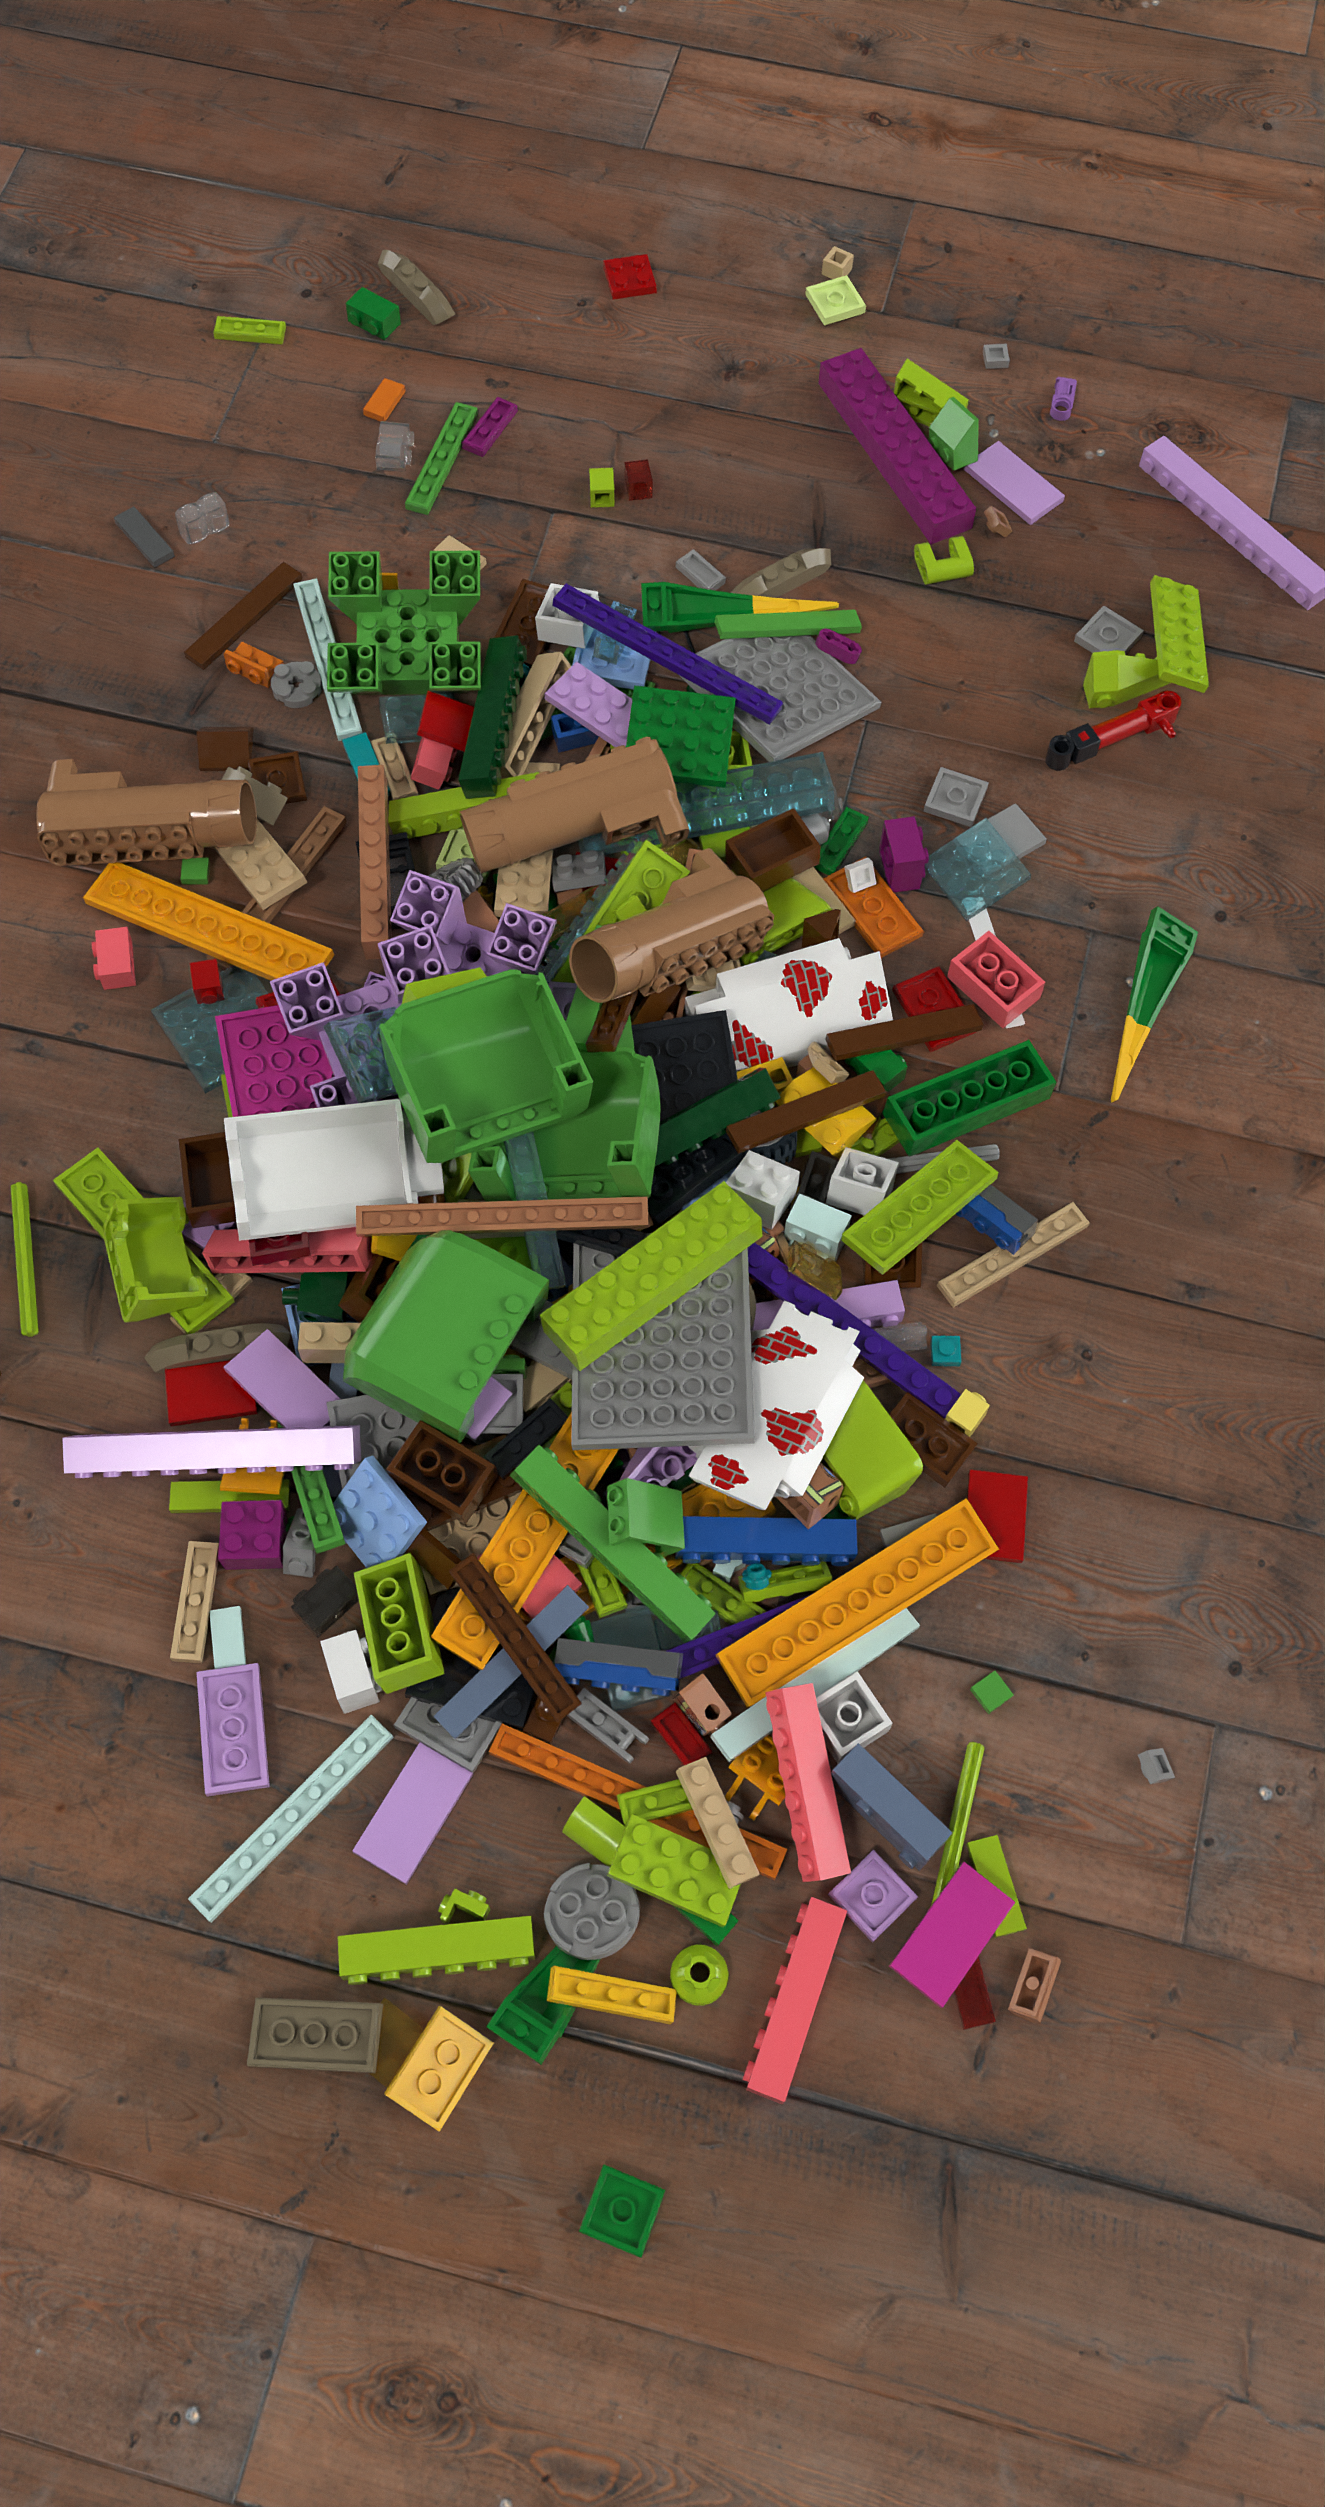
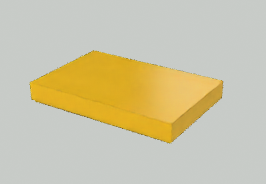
(439, 2068)

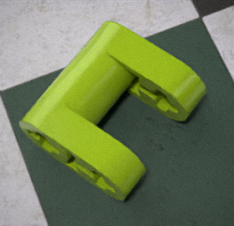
(957, 566)

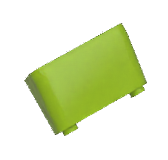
(790, 905)
(150, 1258)
(870, 1456)

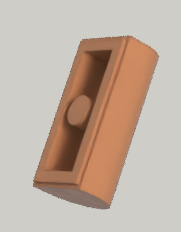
(1034, 1986)

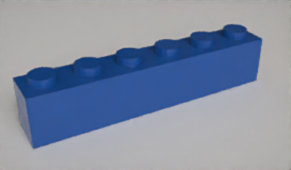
(768, 1540)

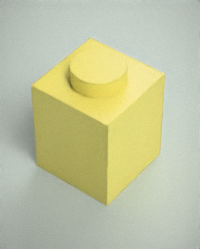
(968, 1412)

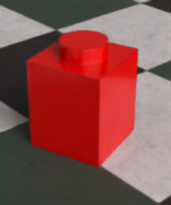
(207, 981)

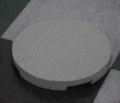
(591, 1912)

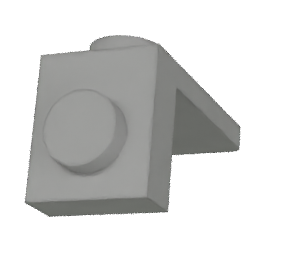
(299, 1548)

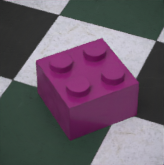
(903, 854)
(252, 1534)

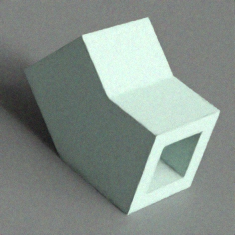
(726, 1571)

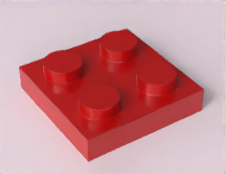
(629, 276)

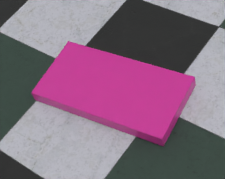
(952, 1934)

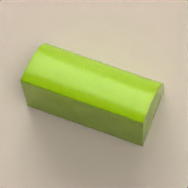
(594, 1830)

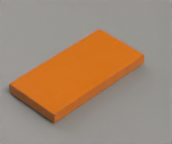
(877, 913)

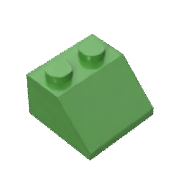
(955, 435)

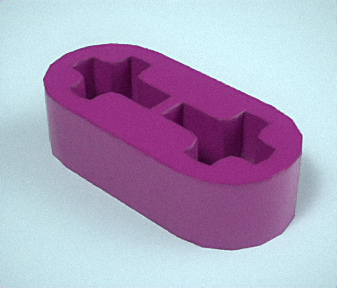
(838, 646)

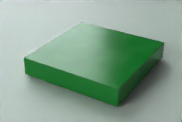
(622, 2211)

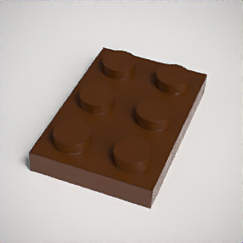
(935, 1440)

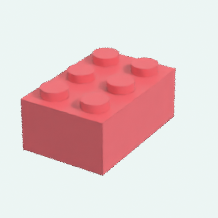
(995, 979)

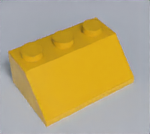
(833, 1132)

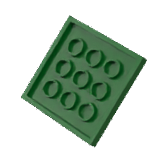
(689, 729)

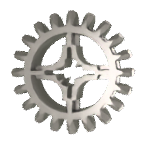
(460, 873)

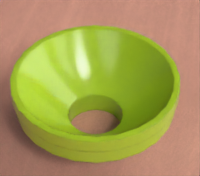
(696, 1992)

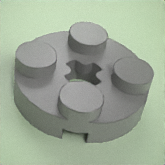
(293, 672)

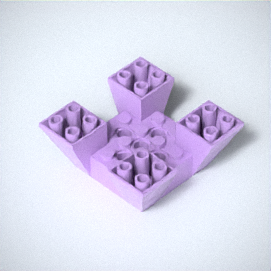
(515, 945)
(310, 1001)

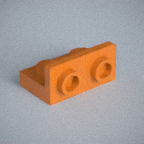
(252, 664)

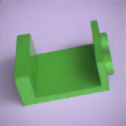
(646, 1515)

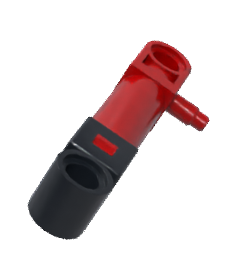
(1085, 741)

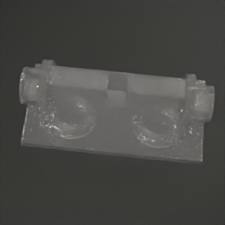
(906, 1336)

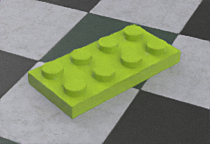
(672, 1870)

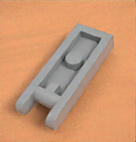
(606, 1725)

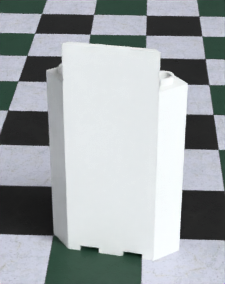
(320, 1163)

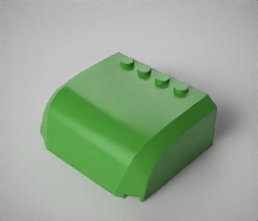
(484, 1064)
(601, 1150)
(442, 1329)

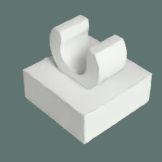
(860, 875)

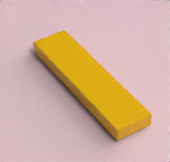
(611, 1995)

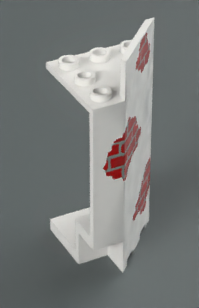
(795, 1000)
(799, 1399)

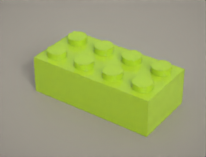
(398, 1623)

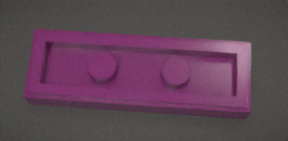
(489, 426)

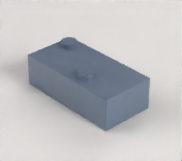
(889, 1807)

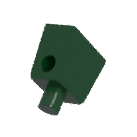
(319, 1296)

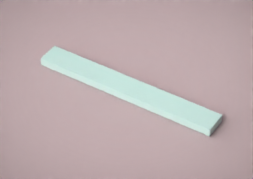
(320, 634)
(756, 1722)
(290, 1818)

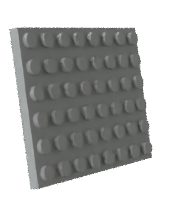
(674, 1377)

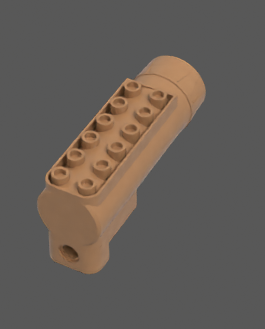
(605, 795)
(104, 821)
(698, 927)

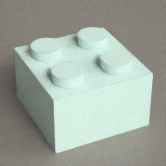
(817, 1226)

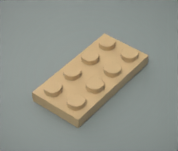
(263, 868)

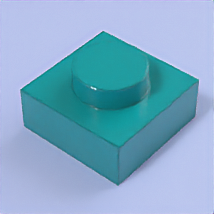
(945, 1351)

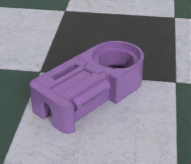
(1063, 397)

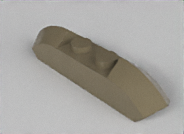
(415, 286)
(786, 573)
(209, 1346)

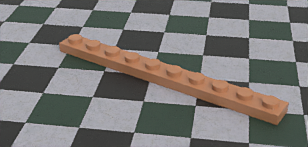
(502, 1216)

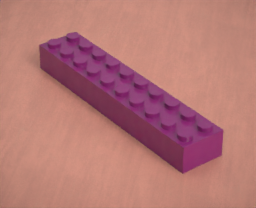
(896, 446)

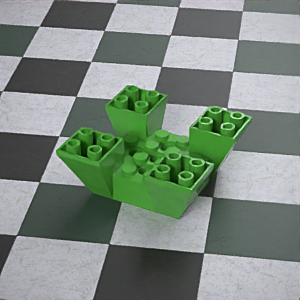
(382, 616)

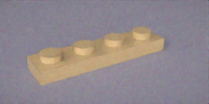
(195, 1602)
(717, 1822)

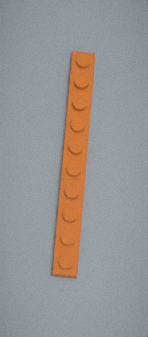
(605, 1785)

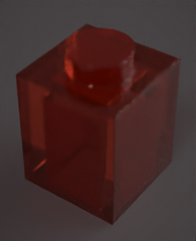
(638, 480)

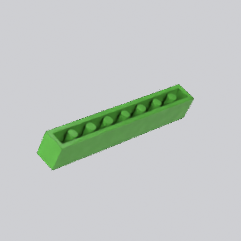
(629, 1561)

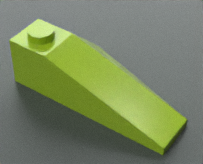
(1119, 677)

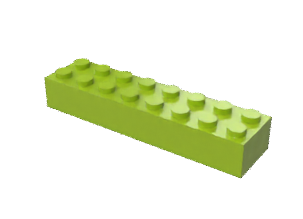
(651, 1275)

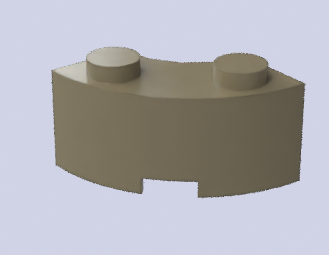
(267, 798)

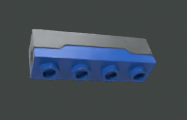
(1000, 1219)
(618, 1665)

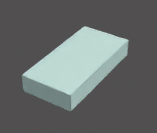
(227, 1637)

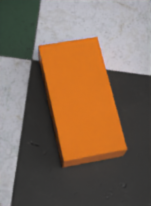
(384, 400)

